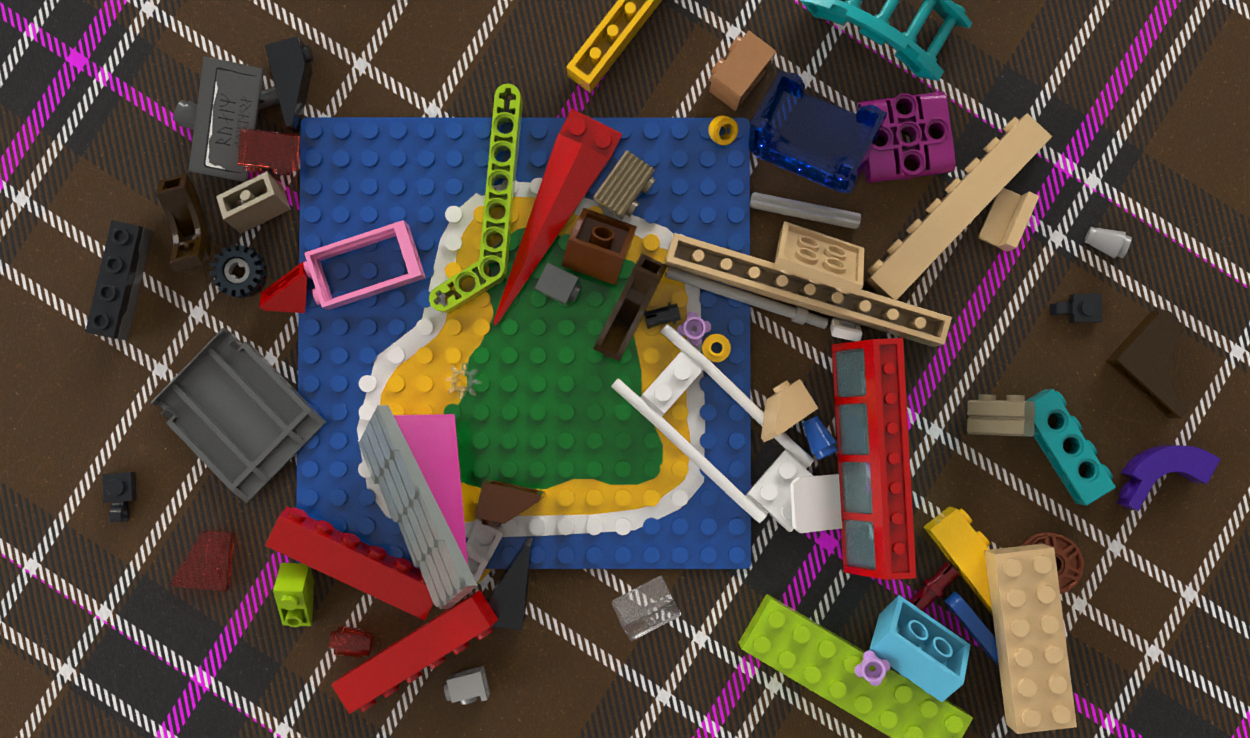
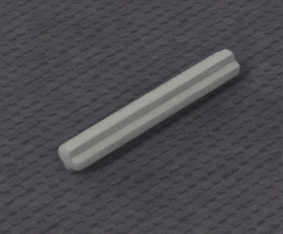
(805, 210)

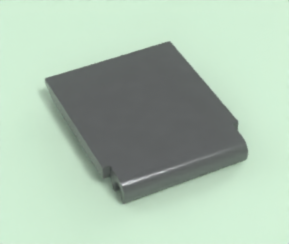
(238, 414)

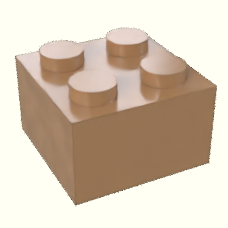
(742, 70)

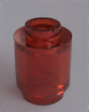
(351, 642)

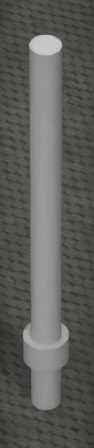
(797, 314)

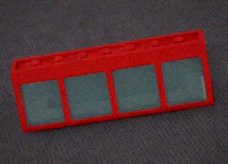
(873, 458)

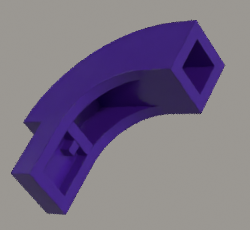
(1157, 461)

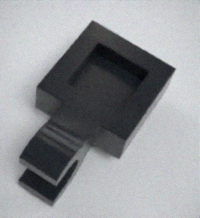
(1081, 308)
(119, 489)

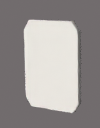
(816, 503)

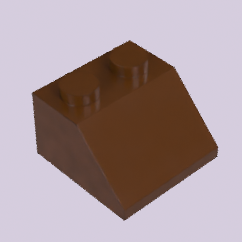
(598, 246)
(504, 501)

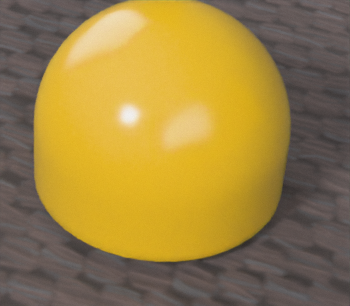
(715, 126)

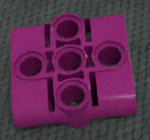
(928, 154)

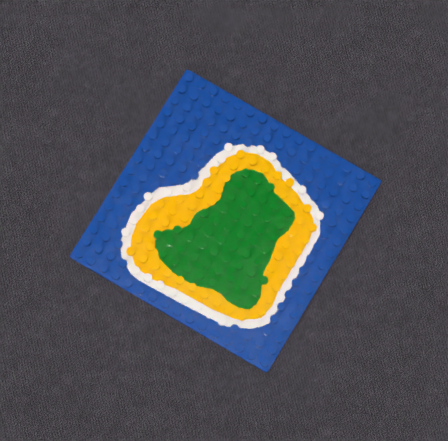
(545, 397)

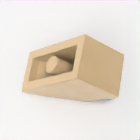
(786, 408)

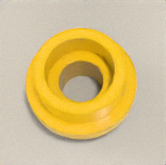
(709, 354)

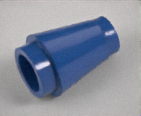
(819, 438)

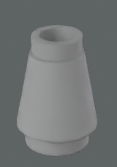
(1108, 241)

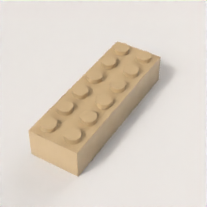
(1030, 638)

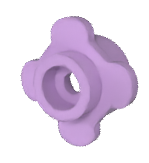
(694, 336)
(881, 666)

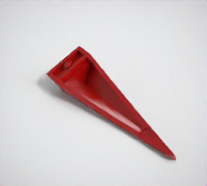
(574, 166)

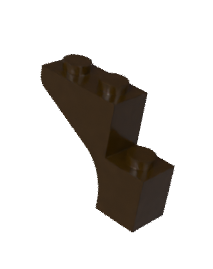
(630, 307)

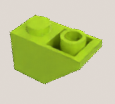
(294, 594)

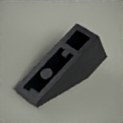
(292, 77)
(510, 593)

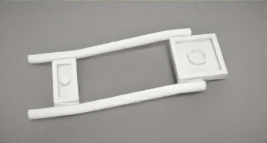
(773, 489)

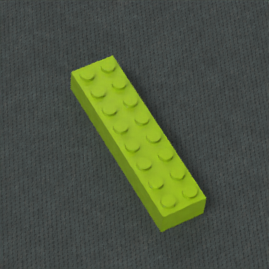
(827, 667)

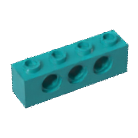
(1097, 478)

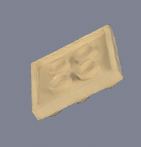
(820, 258)

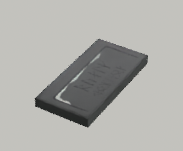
(225, 103)

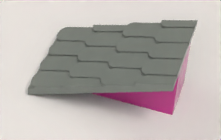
(421, 483)

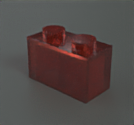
(268, 150)

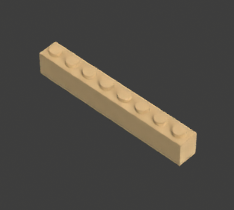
(958, 208)

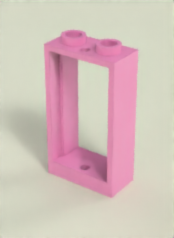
(315, 270)

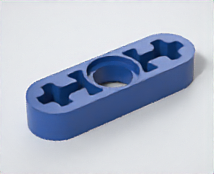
(973, 625)

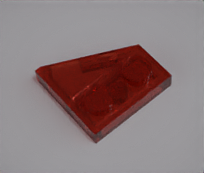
(207, 563)

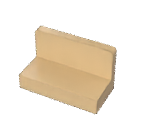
(1007, 219)

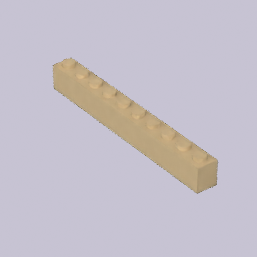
(766, 280)

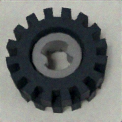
(244, 258)

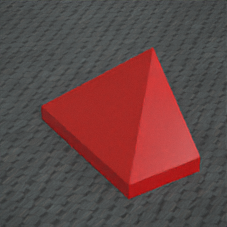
(287, 293)

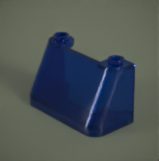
(813, 134)

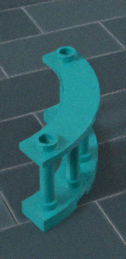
(877, 29)

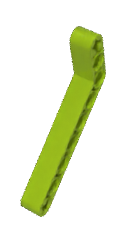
(493, 199)

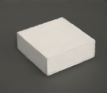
(845, 329)

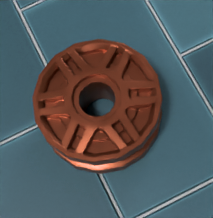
(1067, 555)

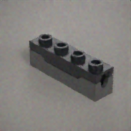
(119, 280)

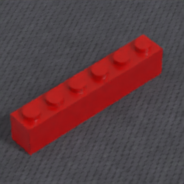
(351, 561)
(414, 652)

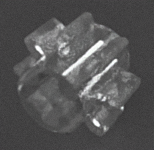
(454, 379)

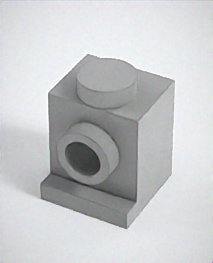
(467, 686)

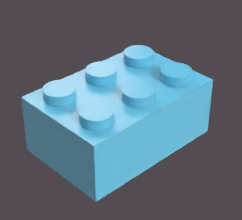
(920, 648)

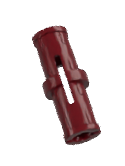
(935, 586)

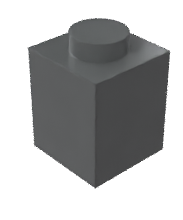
(558, 284)

